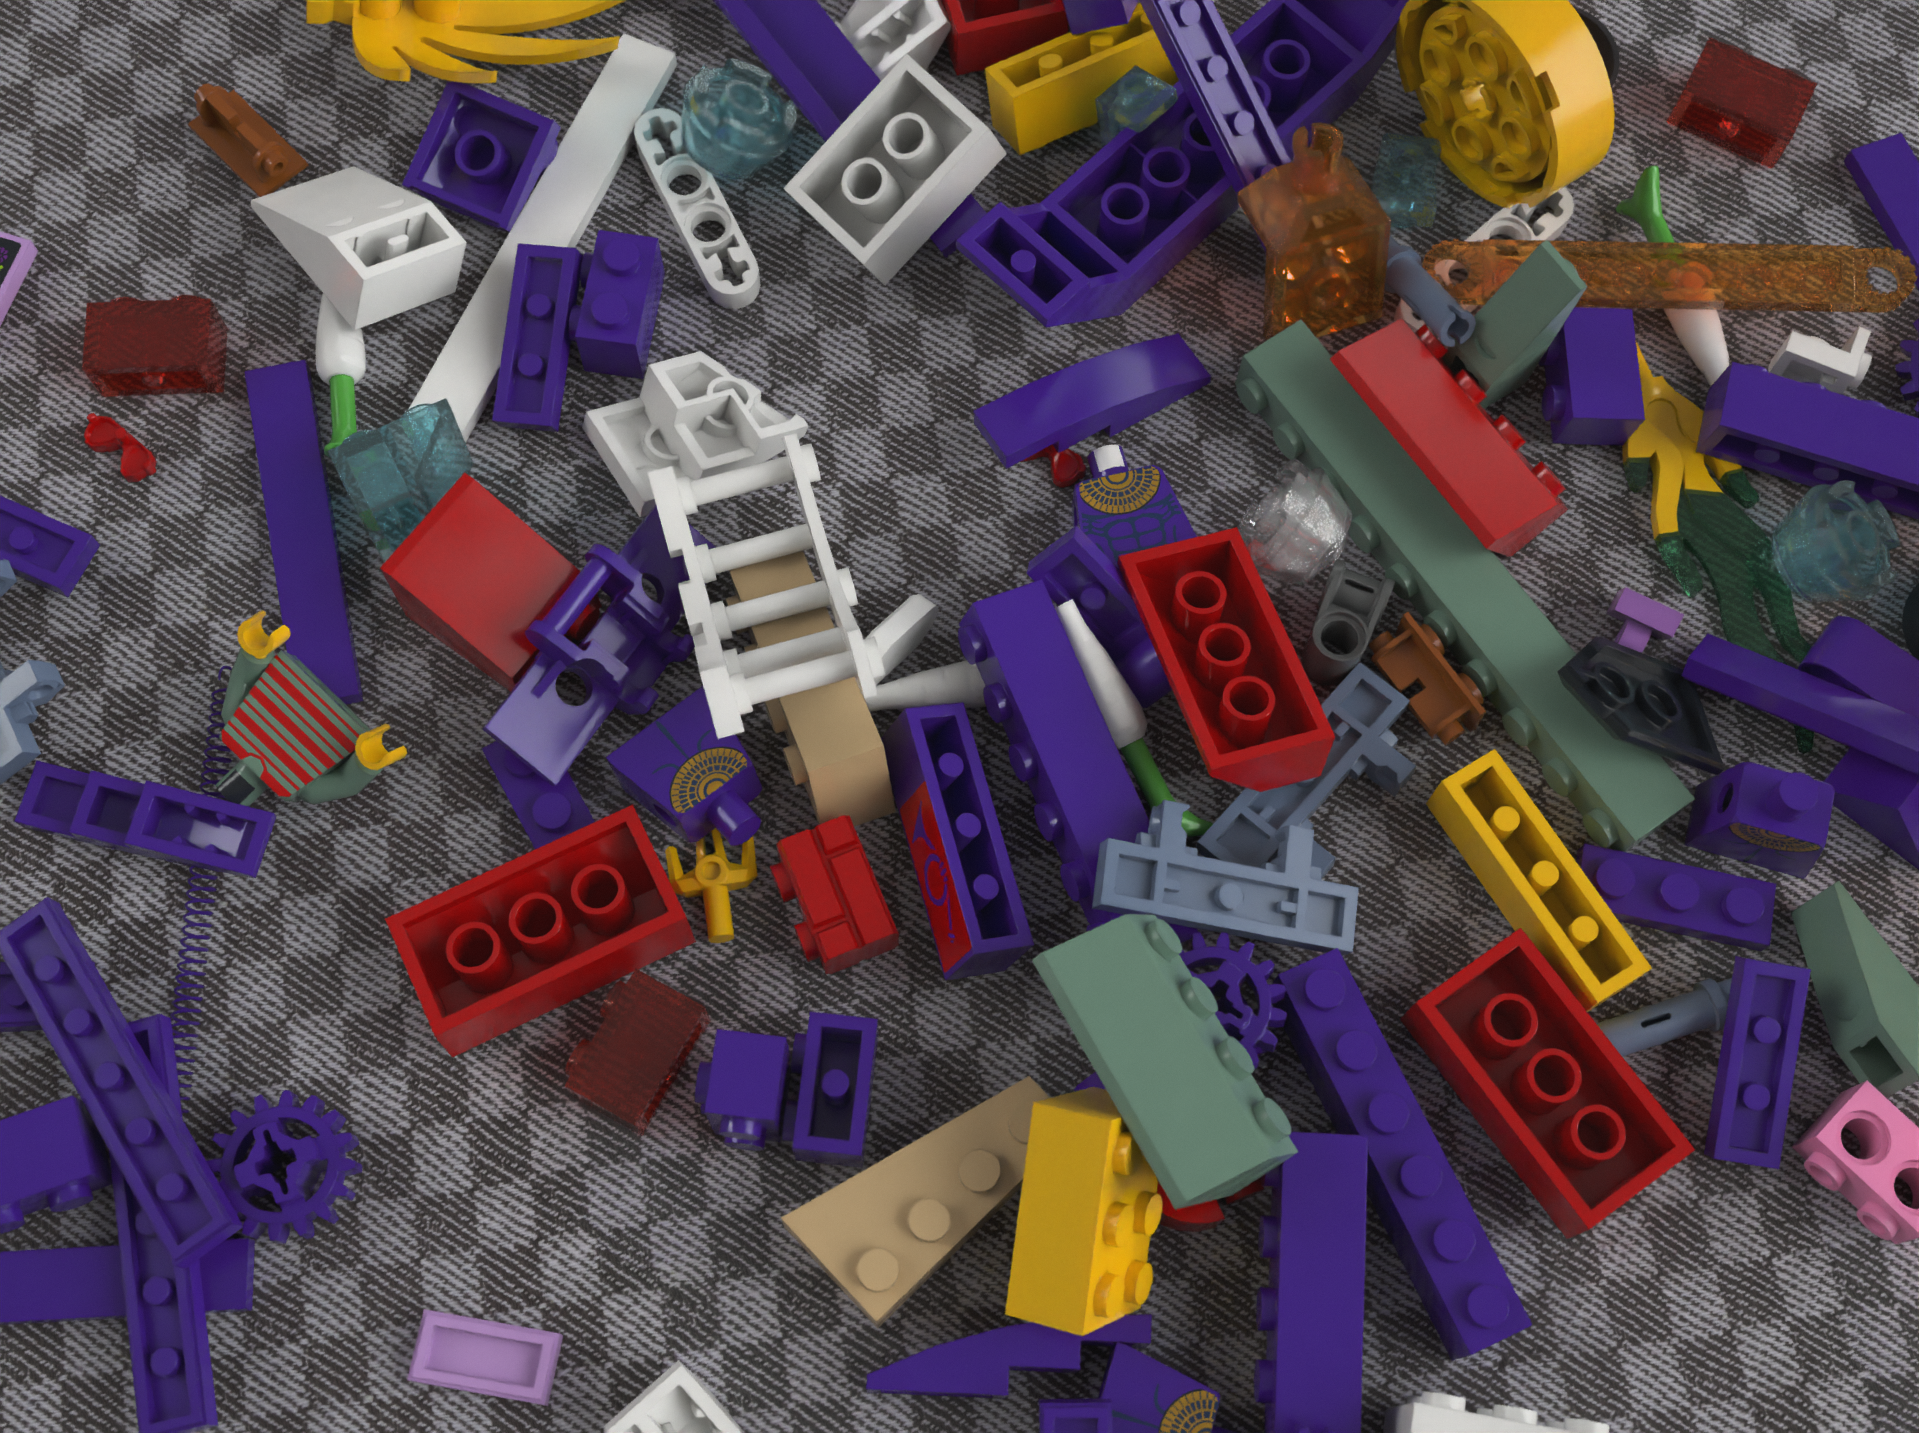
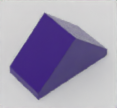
(1879, 800)

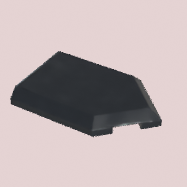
(1643, 703)

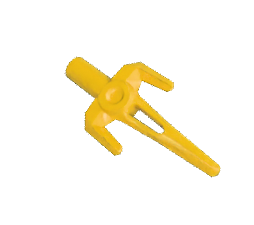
(713, 880)

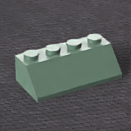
(1166, 1059)

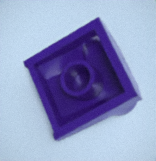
(481, 155)

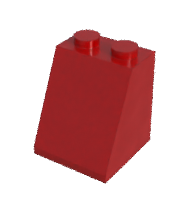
(481, 580)

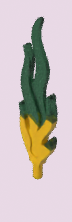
(1696, 512)

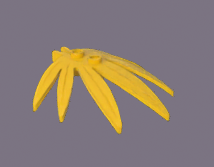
(417, 32)

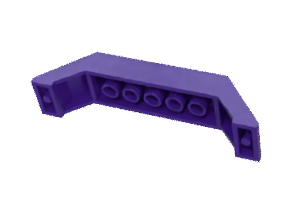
(1163, 189)

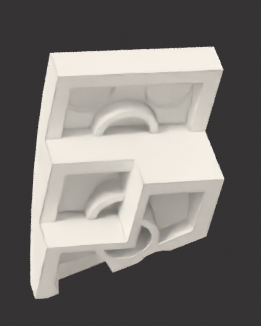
(687, 419)

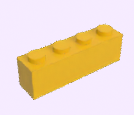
(1056, 83)
(1536, 879)

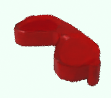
(106, 435)
(1065, 466)

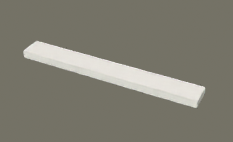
(553, 216)

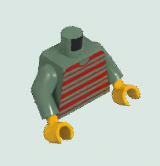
(292, 728)

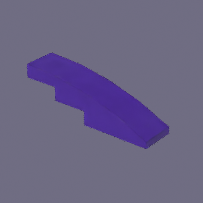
(1089, 397)
(146, 819)
(982, 1362)

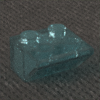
(402, 471)

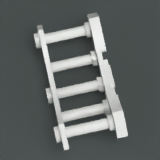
(744, 679)

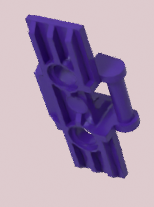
(614, 660)

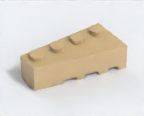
(828, 726)
(920, 1205)

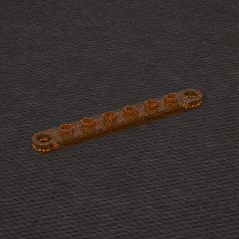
(1692, 274)

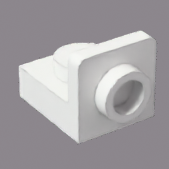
(1818, 362)

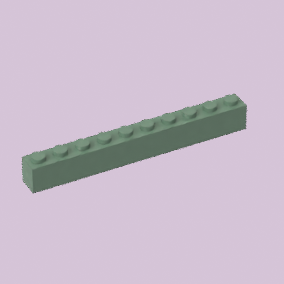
(1457, 588)

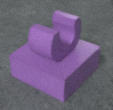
(1642, 619)

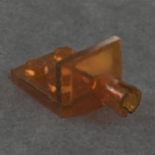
(1320, 238)

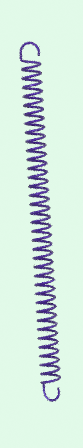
(194, 899)

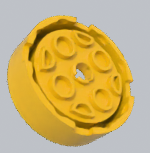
(1508, 92)

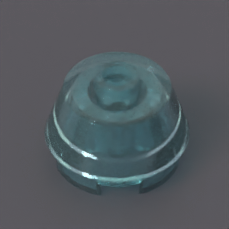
(735, 120)
(1835, 545)

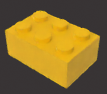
(1082, 1217)

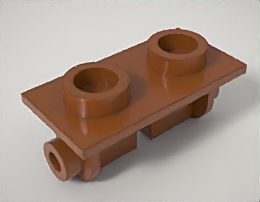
(244, 140)
(1419, 658)

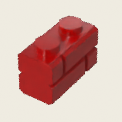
(835, 894)

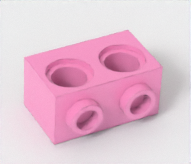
(1887, 1150)

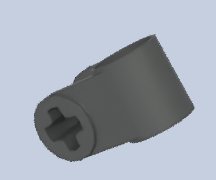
(1347, 615)

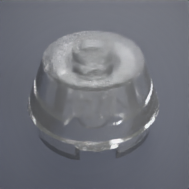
(1296, 525)

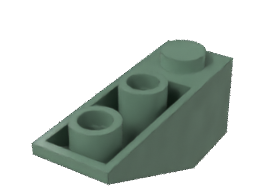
(1518, 324)
(1861, 990)

